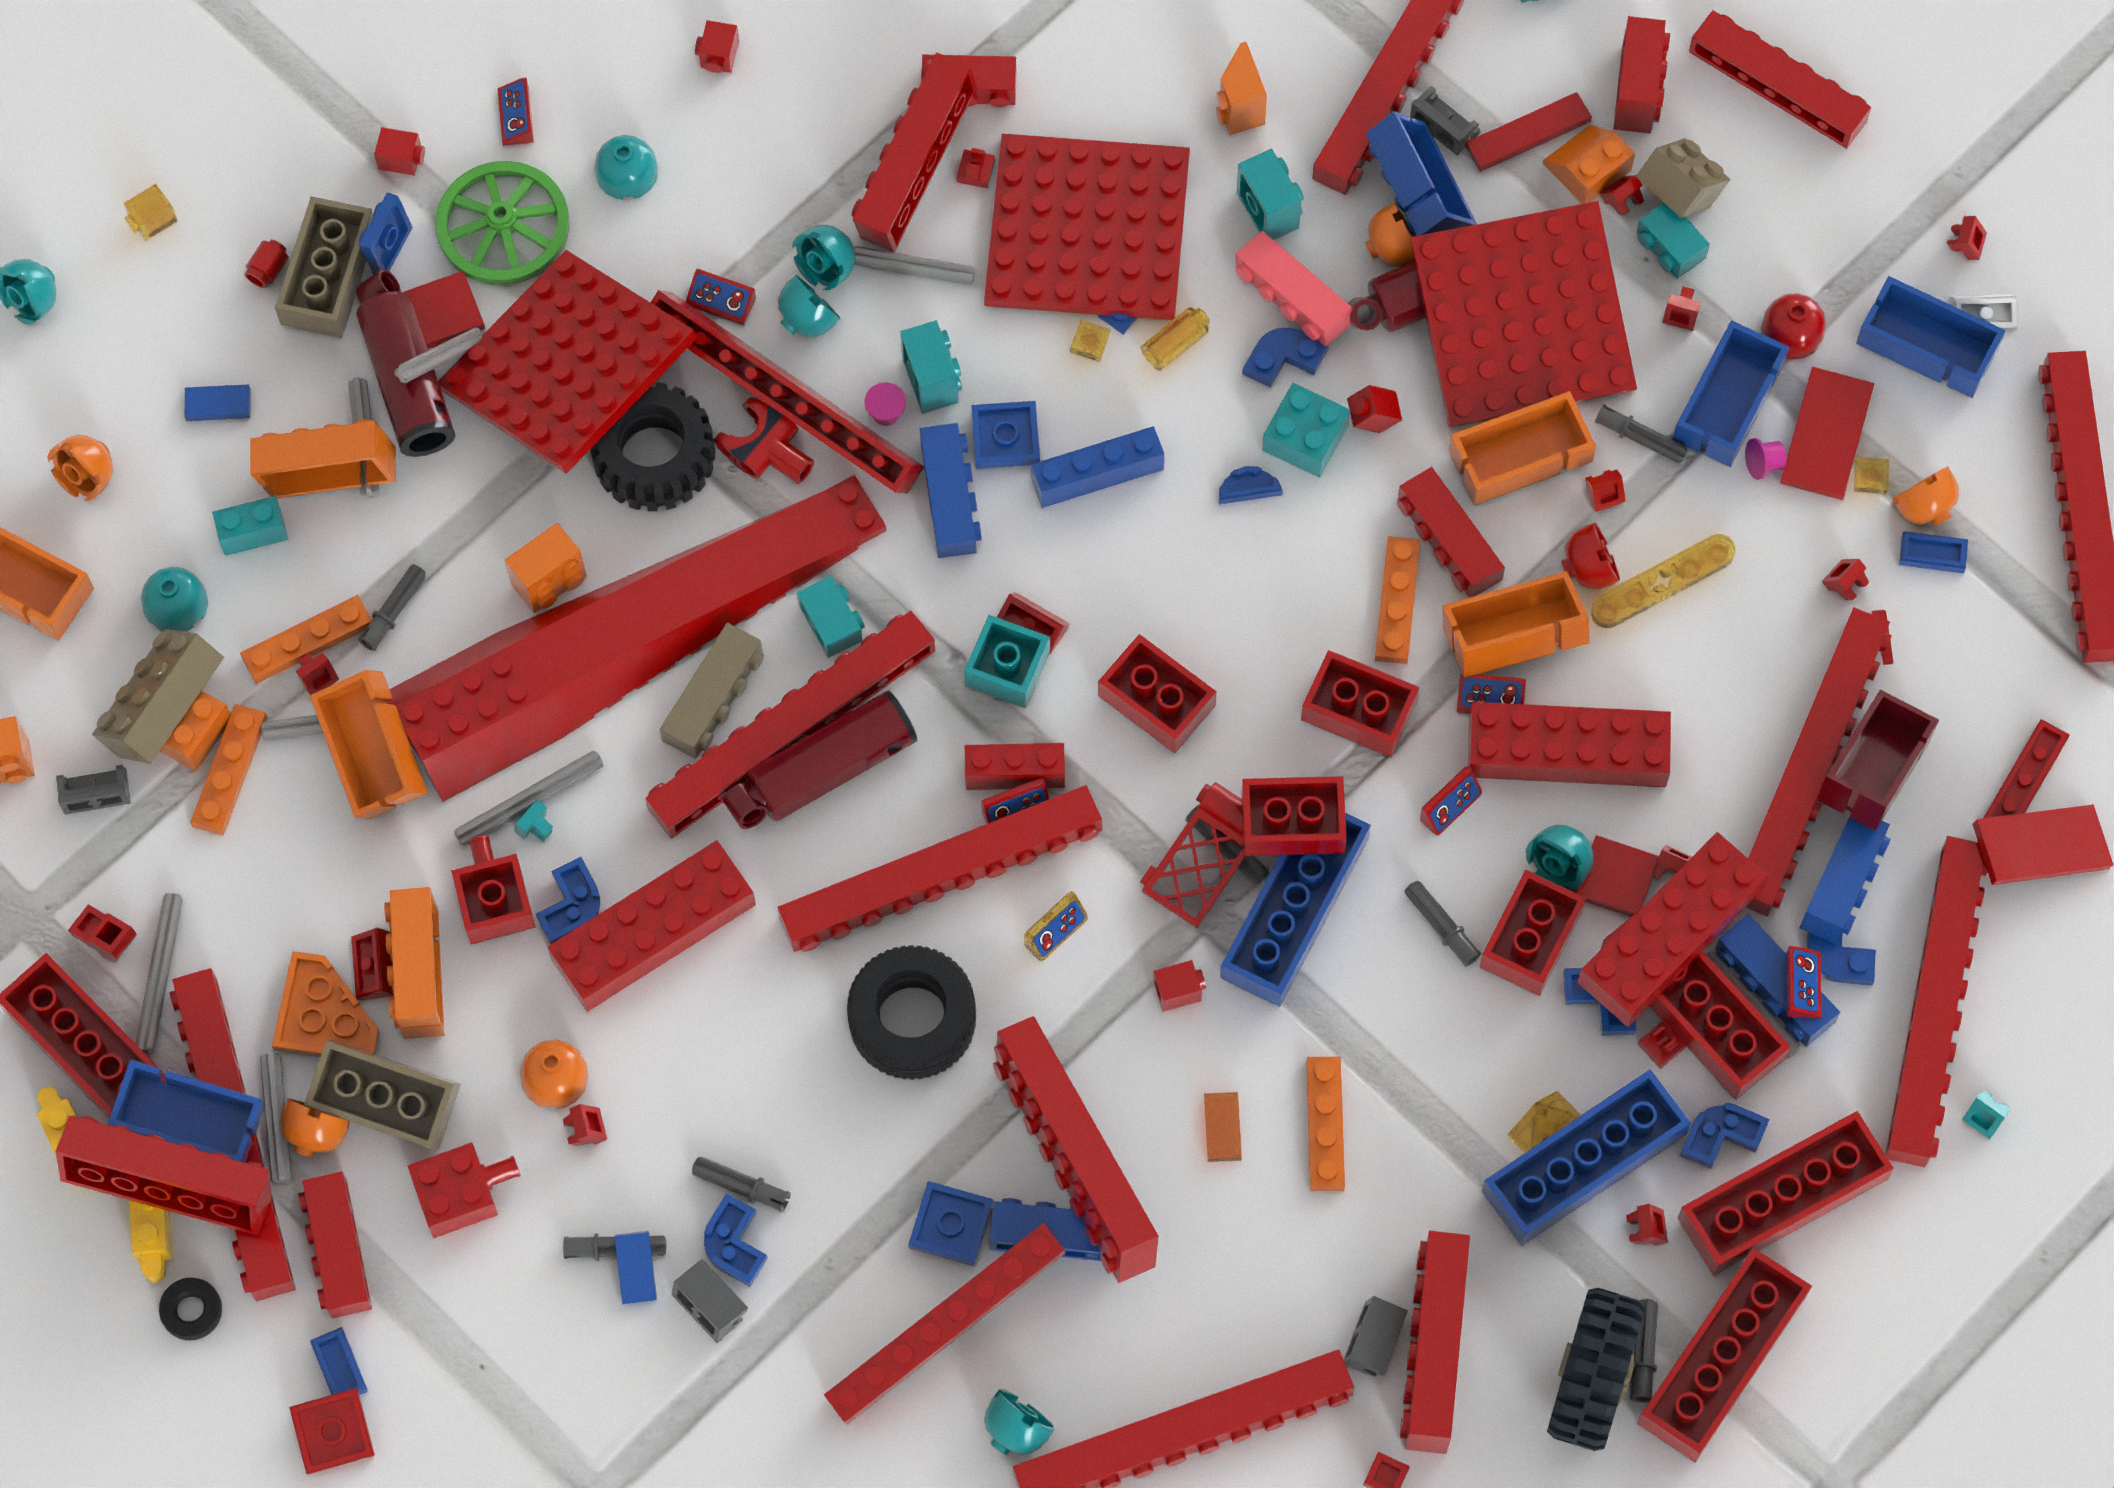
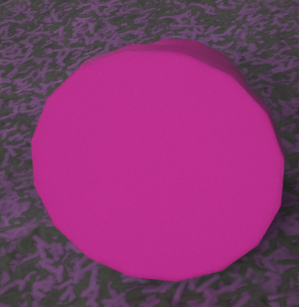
(885, 403)
(1764, 457)

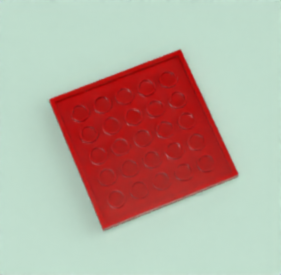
(1087, 226)
(1522, 312)
(567, 361)

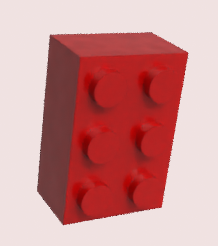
(1641, 75)
(1157, 693)
(1359, 703)
(1293, 816)
(1532, 932)

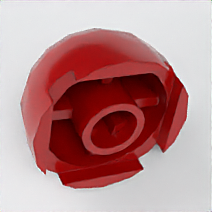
(1796, 323)
(1589, 558)

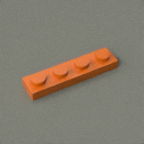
(1397, 600)
(306, 637)
(228, 770)
(1325, 1124)

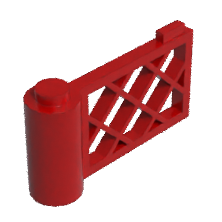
(1223, 813)

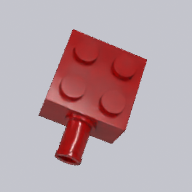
(492, 894)
(457, 1188)

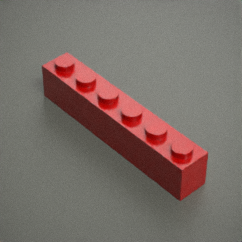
(1780, 78)

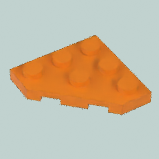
(319, 1009)

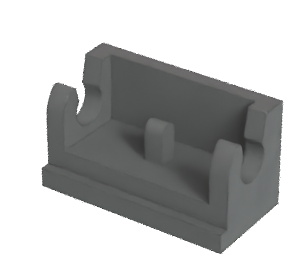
(1443, 121)
(93, 791)
(709, 1300)
(1375, 1336)

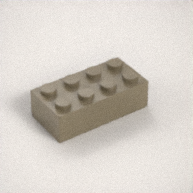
(324, 268)
(157, 695)
(382, 1094)

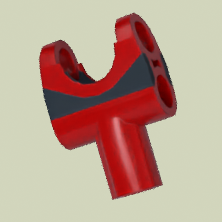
(766, 445)

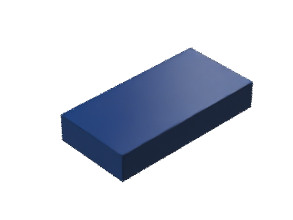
(217, 402)
(1933, 552)
(635, 1267)
(338, 1362)

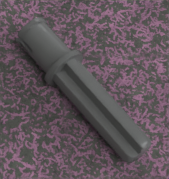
(1641, 434)
(385, 617)
(1250, 866)
(1442, 923)
(742, 1184)
(603, 1246)
(1644, 1354)

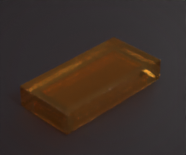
(1222, 1127)

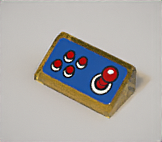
(1055, 926)

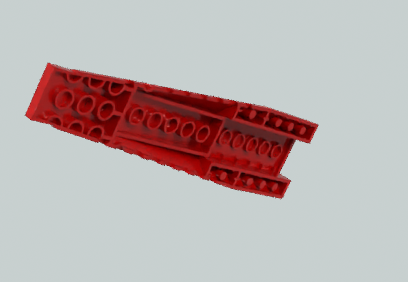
(586, 654)

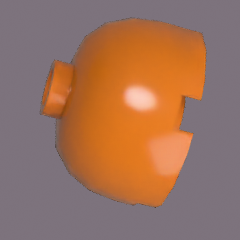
(1390, 237)
(81, 465)
(1929, 499)
(554, 1074)
(311, 1128)

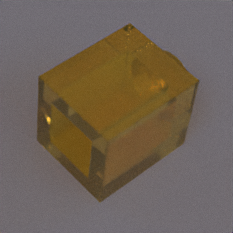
(149, 212)

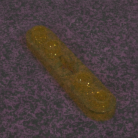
(1689, 566)

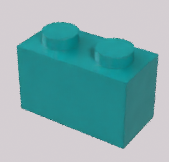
(1672, 240)
(250, 525)
(830, 616)

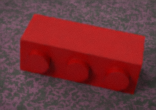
(993, 77)
(1013, 765)

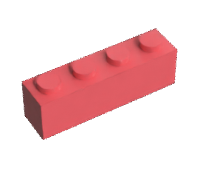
(1293, 289)

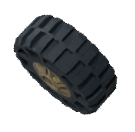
(1596, 1369)

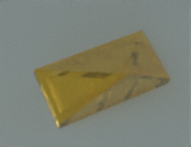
(1542, 1121)

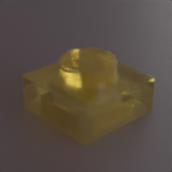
(1090, 340)
(1871, 475)

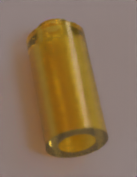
(1175, 337)

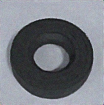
(190, 1329)

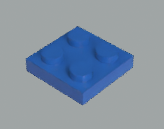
(385, 234)
(1005, 434)
(951, 1223)

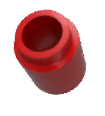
(266, 263)

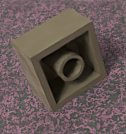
(1683, 177)

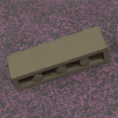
(712, 690)

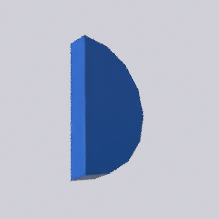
(1248, 484)

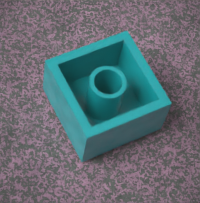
(1269, 194)
(930, 366)
(1306, 429)
(1007, 661)

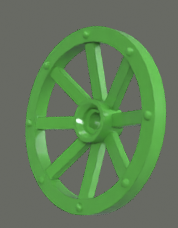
(503, 226)

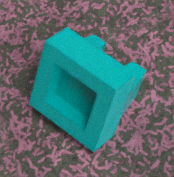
(534, 822)
(1986, 1114)

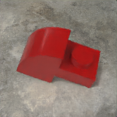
(103, 933)

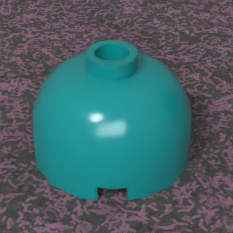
(625, 167)
(824, 255)
(28, 289)
(805, 310)
(174, 599)
(1561, 856)
(1015, 1425)

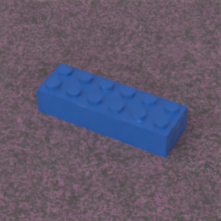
(1290, 917)
(1585, 1157)

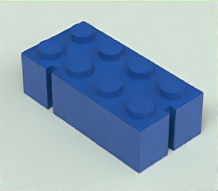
(1418, 175)
(1930, 336)
(1730, 393)
(186, 1111)

